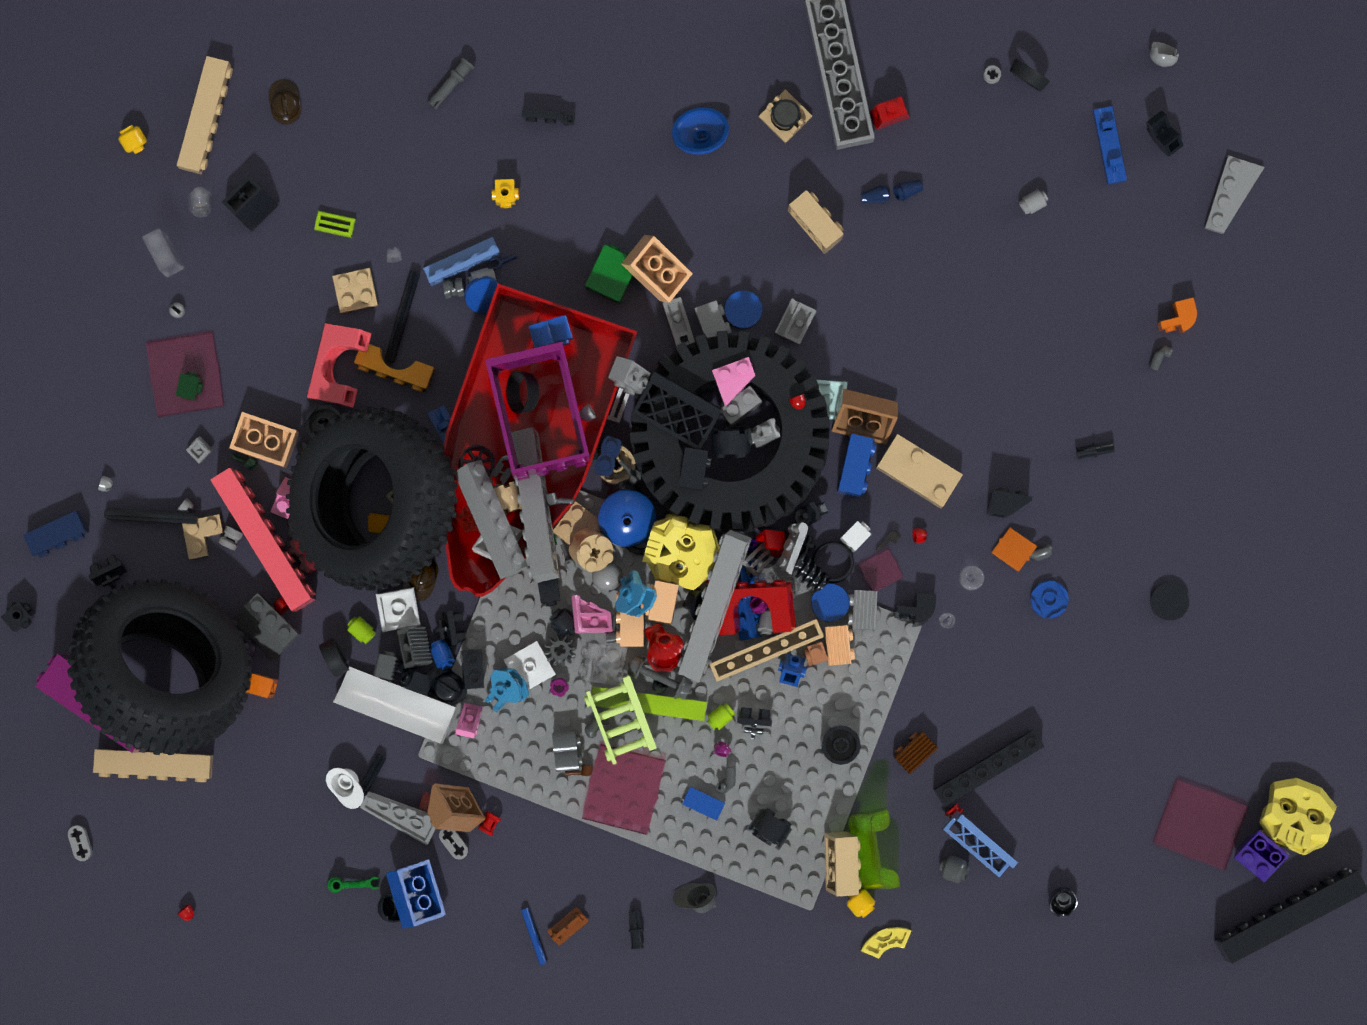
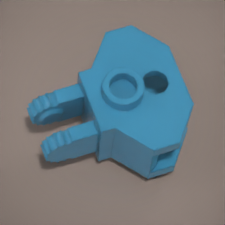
(633, 595)
(506, 688)

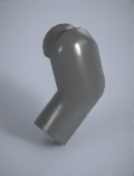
(1158, 356)
(1042, 553)
(592, 727)
(727, 783)

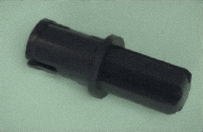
(1094, 450)
(636, 929)

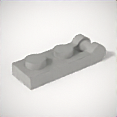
(678, 321)
(791, 548)

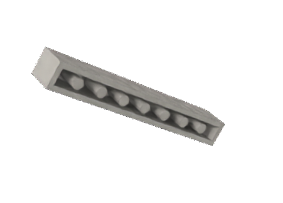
(535, 510)
(714, 605)

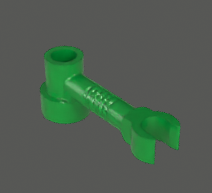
(350, 884)

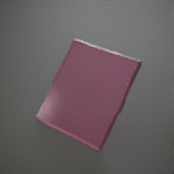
(176, 356)
(624, 792)
(1200, 825)

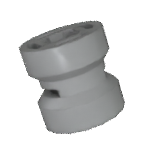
(233, 534)

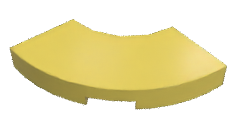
(886, 939)

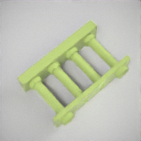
(632, 705)

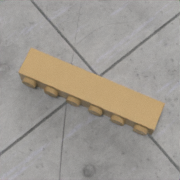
(204, 114)
(766, 650)
(147, 764)

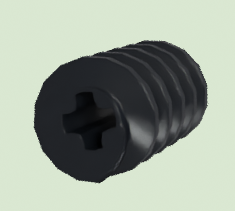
(810, 573)

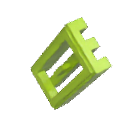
(346, 234)

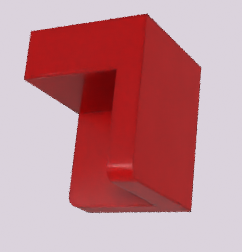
(773, 540)

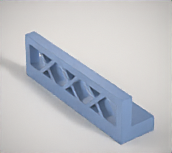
(461, 261)
(986, 841)

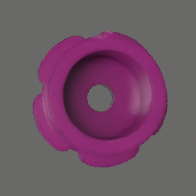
(757, 605)
(559, 692)
(722, 749)

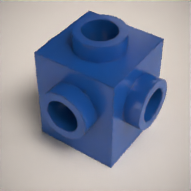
(792, 670)

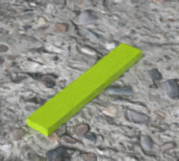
(657, 704)

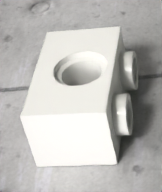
(856, 536)

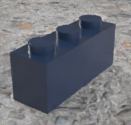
(56, 534)

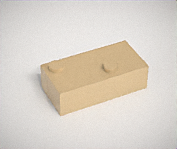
(919, 471)

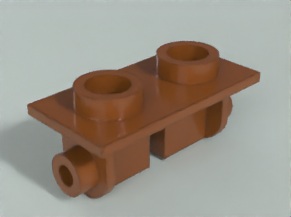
(567, 926)

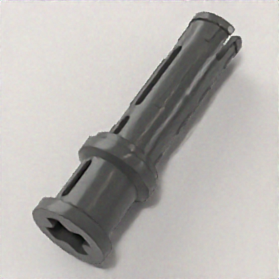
(456, 75)

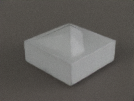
(199, 449)

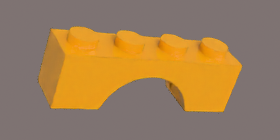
(417, 375)

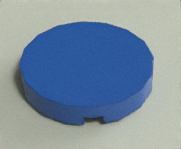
(480, 293)
(743, 309)
(1049, 599)
(830, 603)

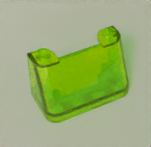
(864, 826)

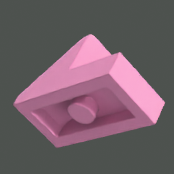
(281, 503)
(469, 720)

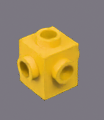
(505, 186)

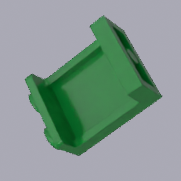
(609, 276)

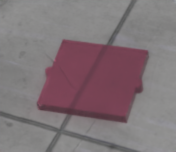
(880, 571)

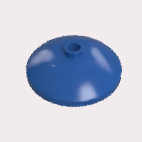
(700, 131)
(624, 505)

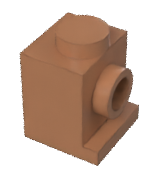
(815, 654)

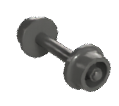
(636, 667)

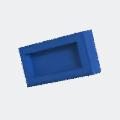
(703, 803)

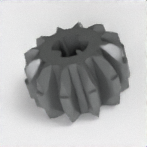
(562, 657)

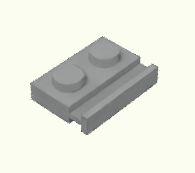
(795, 322)

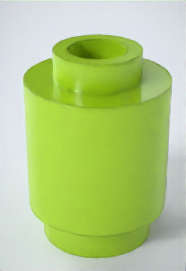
(361, 630)
(720, 716)

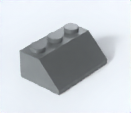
(266, 626)

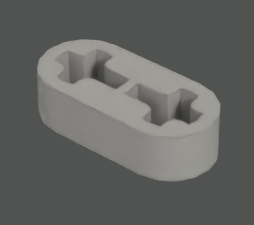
(75, 844)
(449, 845)

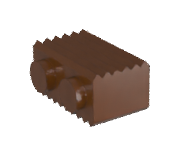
(915, 752)

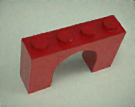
(777, 597)

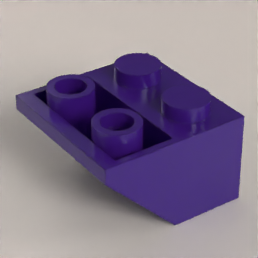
(1261, 855)

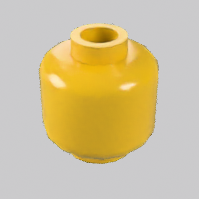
(132, 139)
(861, 904)

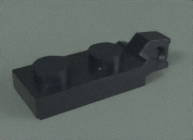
(549, 116)

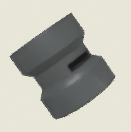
(453, 288)

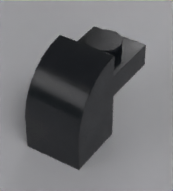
(1163, 134)
(921, 612)

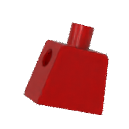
(889, 113)

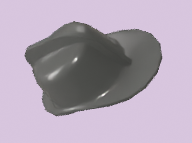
(696, 896)

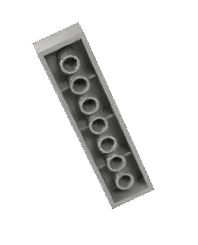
(839, 73)

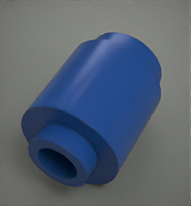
(442, 654)

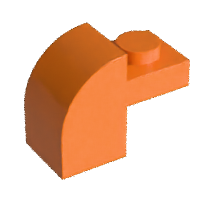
(1185, 316)

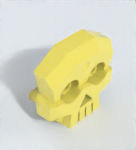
(694, 555)
(1302, 802)

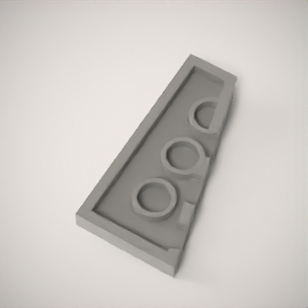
(1233, 187)
(401, 816)

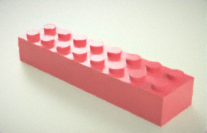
(263, 540)

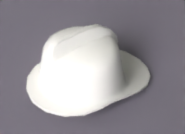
(345, 786)

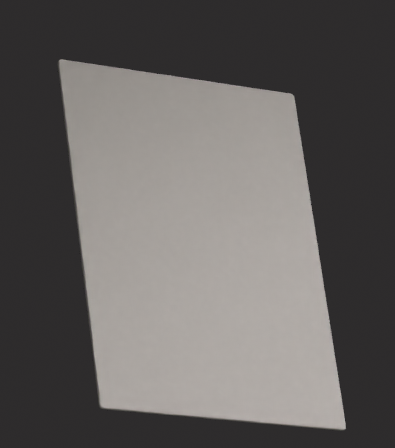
(773, 771)

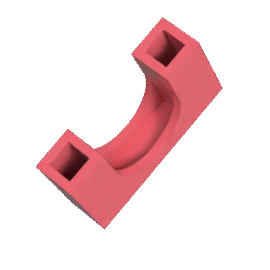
(333, 342)

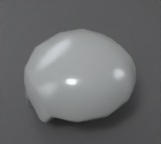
(1163, 54)
(608, 578)

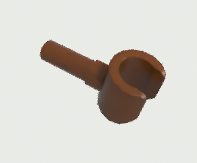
(586, 771)

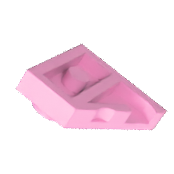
(733, 378)
(589, 617)

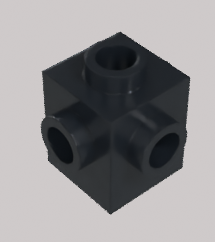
(11, 616)

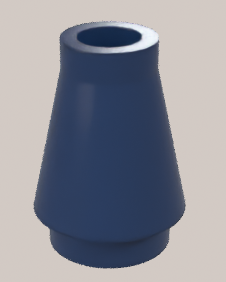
(907, 189)
(876, 195)

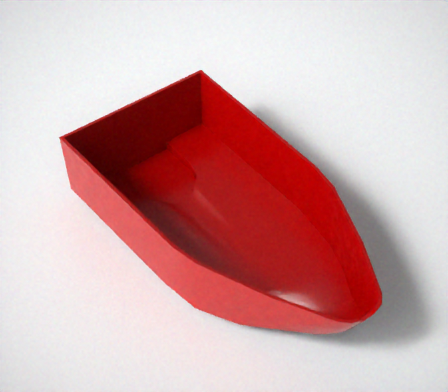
(477, 421)

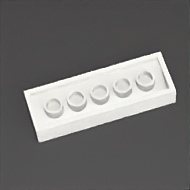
(395, 705)

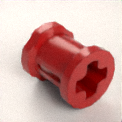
(489, 823)

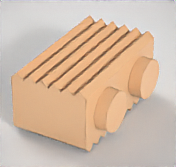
(838, 645)

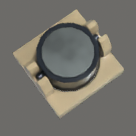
(785, 115)

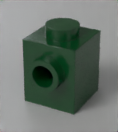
(189, 386)

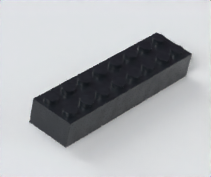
(1291, 915)

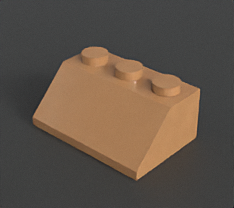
(865, 416)
(454, 808)

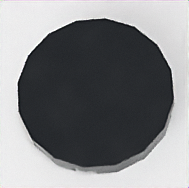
(1169, 601)

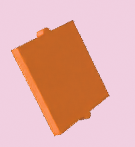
(1014, 549)

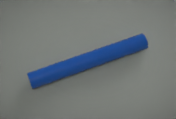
(533, 935)

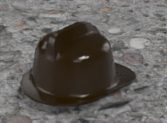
(285, 102)
(424, 582)

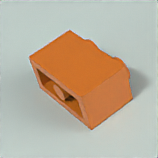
(262, 686)

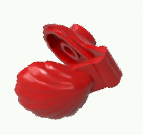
(663, 649)

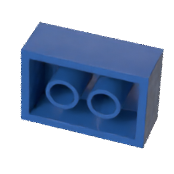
(856, 465)
(415, 894)

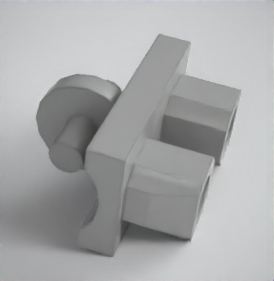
(765, 433)

